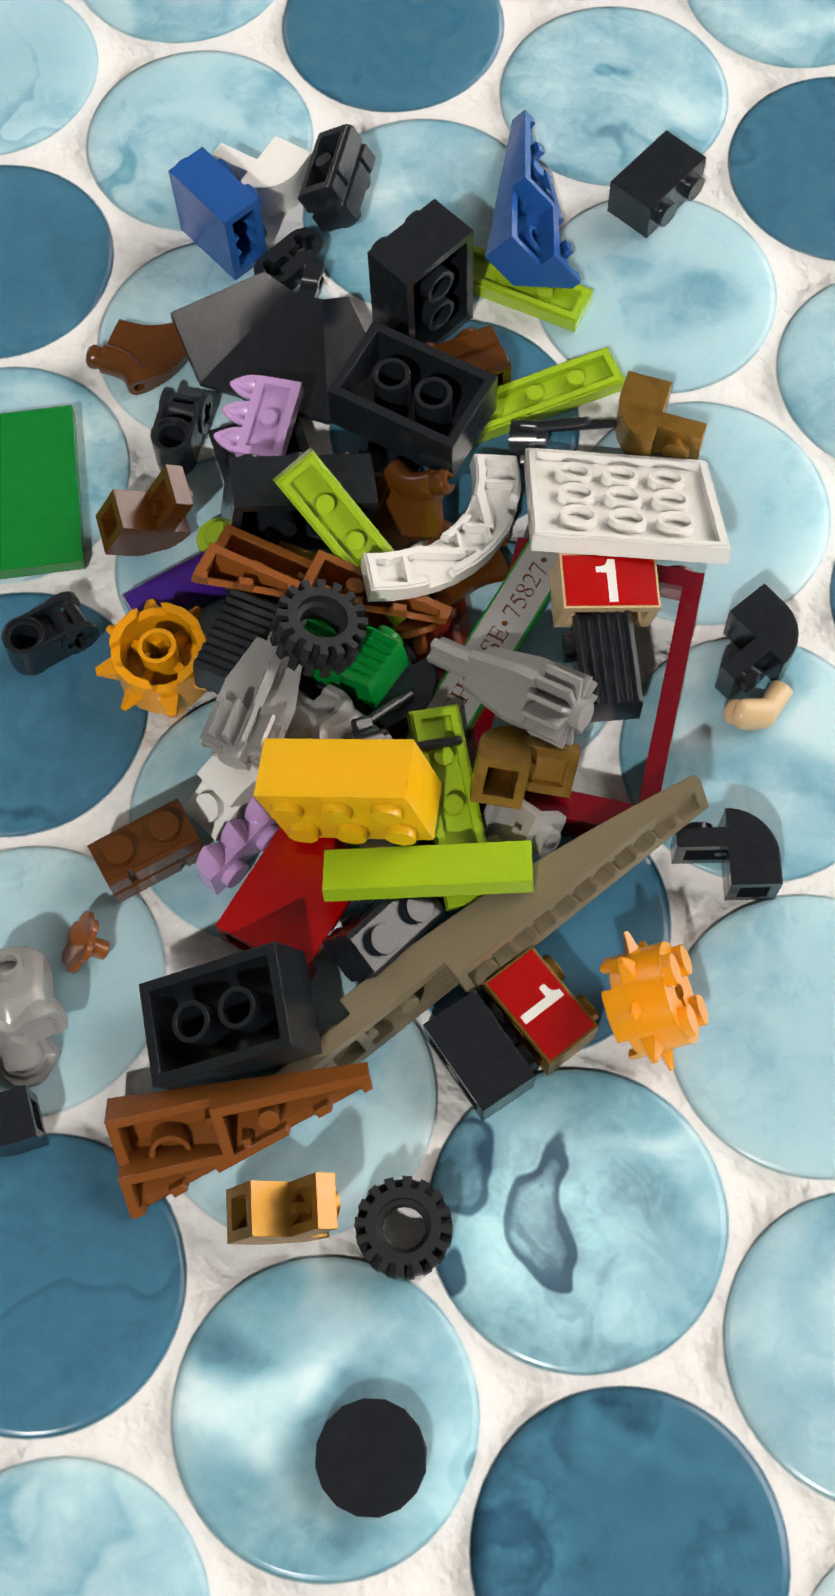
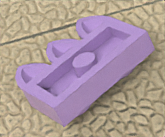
(265, 419)
(239, 844)

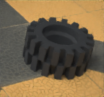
(322, 605)
(398, 1194)

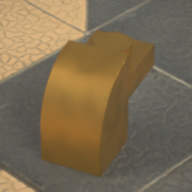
(645, 425)
(514, 763)
(282, 1210)

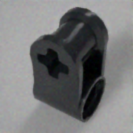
(180, 428)
(50, 632)

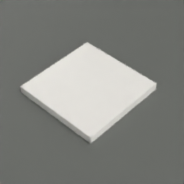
(623, 506)

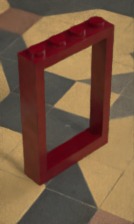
(587, 810)

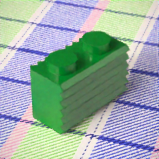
(375, 667)

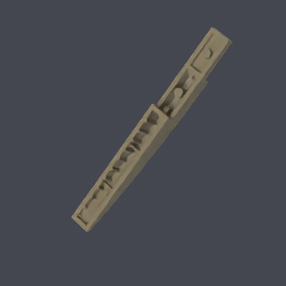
(501, 926)

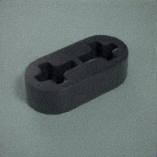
(286, 260)

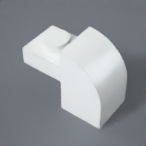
(274, 175)
(220, 795)

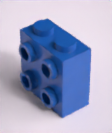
(219, 212)

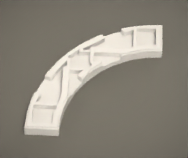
(461, 547)

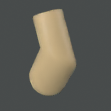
(758, 712)

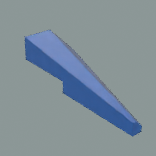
(527, 218)

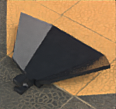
(271, 333)

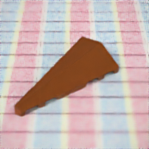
(261, 567)
(187, 1132)

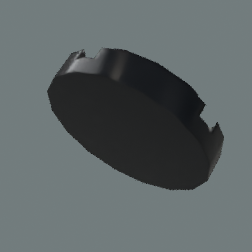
(371, 1457)

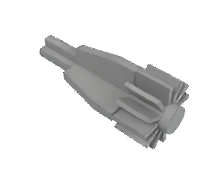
(522, 688)
(252, 705)

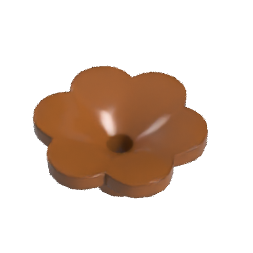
(415, 633)
(83, 943)

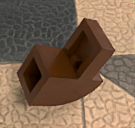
(147, 521)

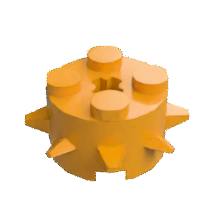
(155, 658)
(652, 999)

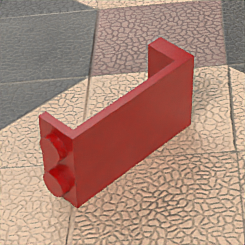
(284, 900)

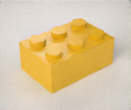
(349, 789)

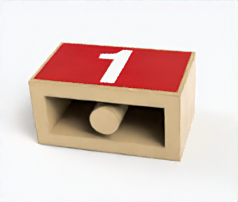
(603, 585)

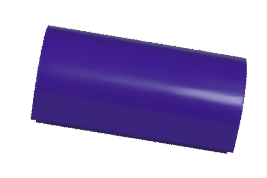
(174, 588)

